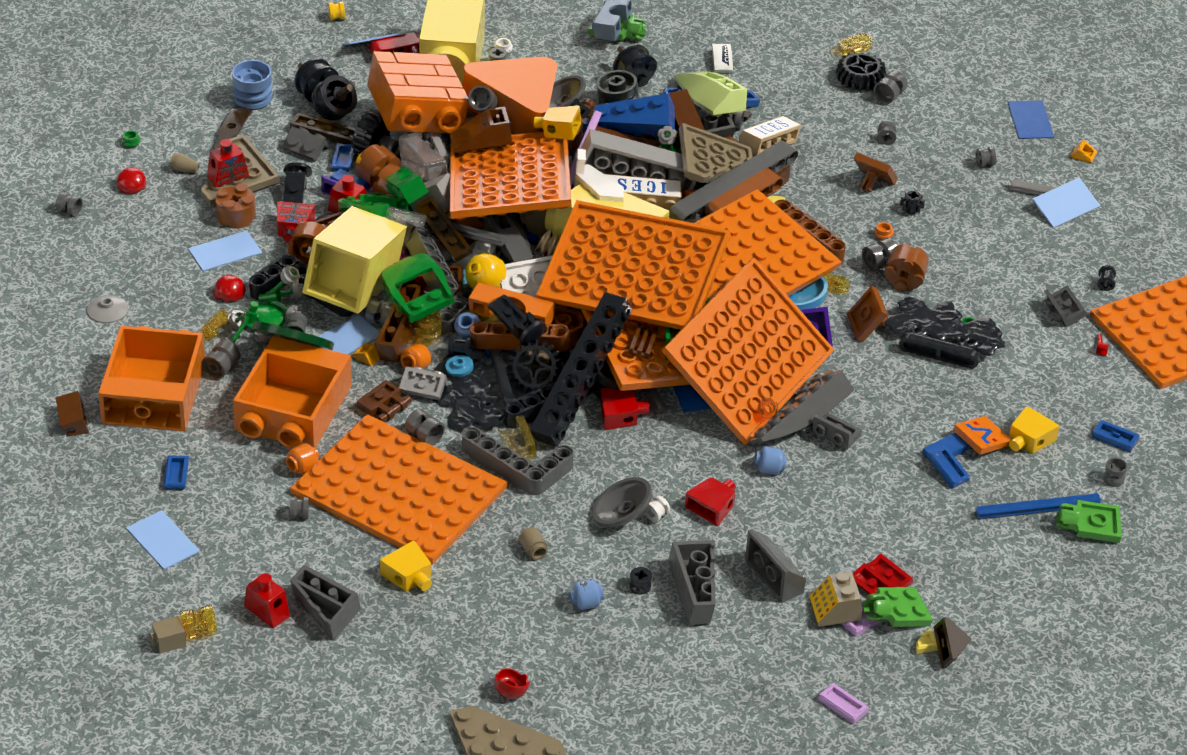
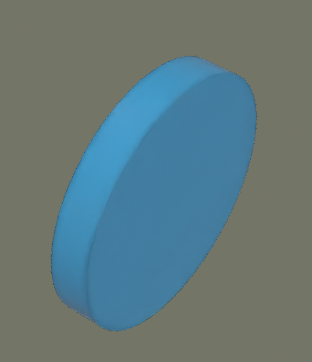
(459, 366)

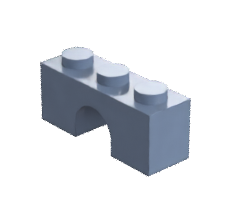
(608, 22)

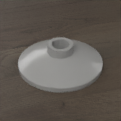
(107, 309)

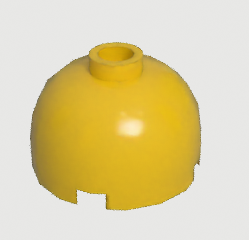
(485, 269)

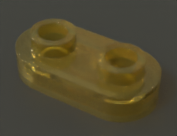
(855, 43)
(837, 284)
(216, 321)

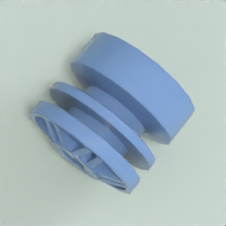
(252, 84)

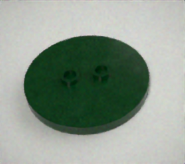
(291, 334)

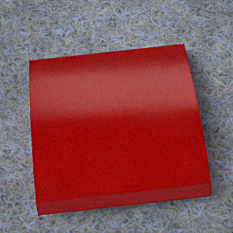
(881, 573)

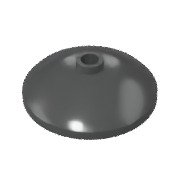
(566, 91)
(622, 502)

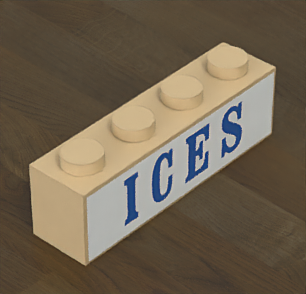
(769, 133)
(655, 191)

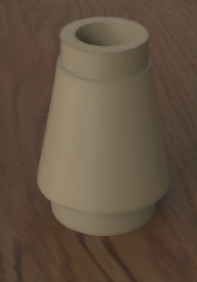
(183, 163)

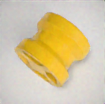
(336, 11)

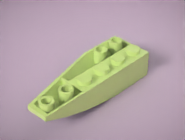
(713, 92)

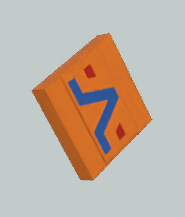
(982, 435)

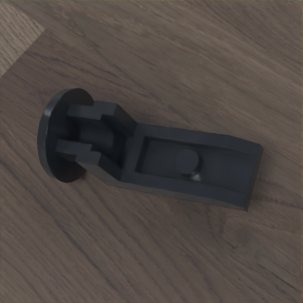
(295, 181)
(520, 325)

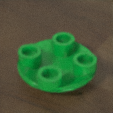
(269, 314)

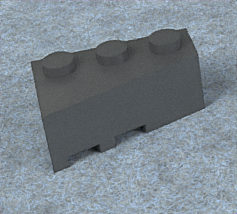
(325, 600)

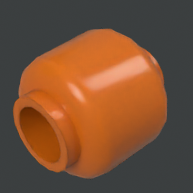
(416, 356)
(302, 458)

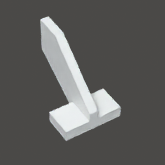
(595, 181)

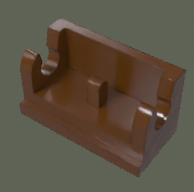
(72, 413)

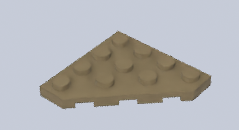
(708, 154)
(260, 172)
(492, 735)

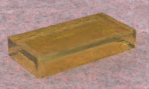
(526, 437)

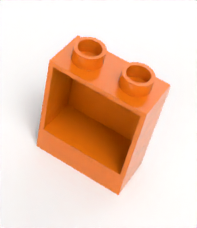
(417, 92)
(152, 378)
(292, 393)

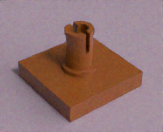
(874, 169)
(867, 314)

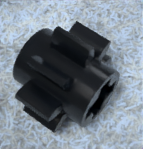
(912, 202)

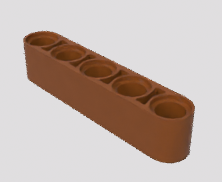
(765, 181)
(820, 233)
(496, 335)

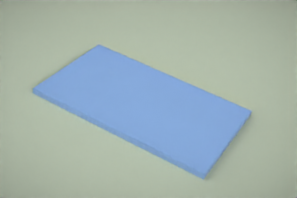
(1066, 202)
(225, 250)
(351, 335)
(163, 539)

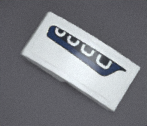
(722, 58)

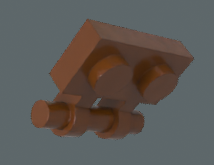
(380, 397)

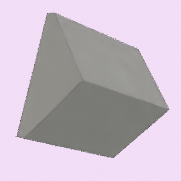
(438, 189)

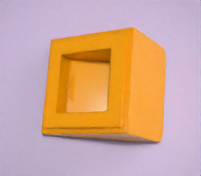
(1084, 152)
(367, 354)

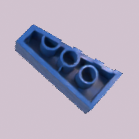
(638, 115)

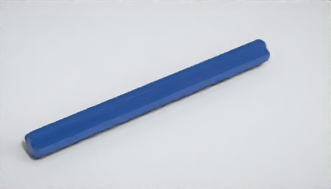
(1031, 506)

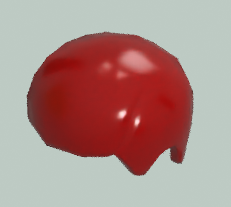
(131, 180)
(229, 288)
(511, 683)

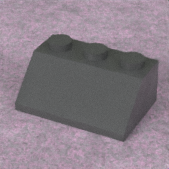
(773, 566)

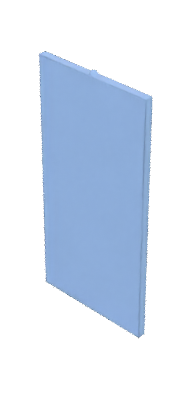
(374, 38)

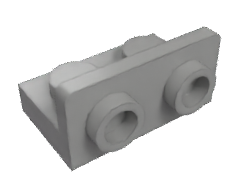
(423, 383)

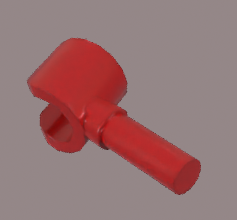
(1102, 348)

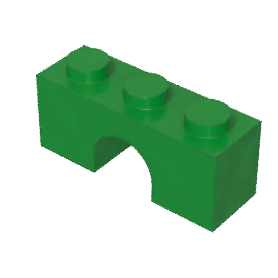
(405, 185)

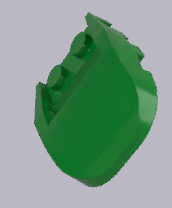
(374, 203)
(408, 270)

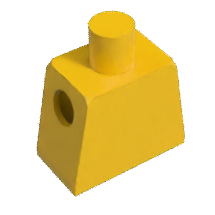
(560, 122)
(1032, 431)
(407, 567)

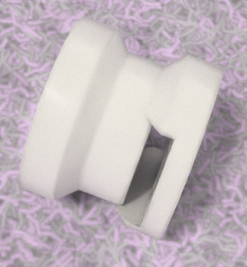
(657, 508)

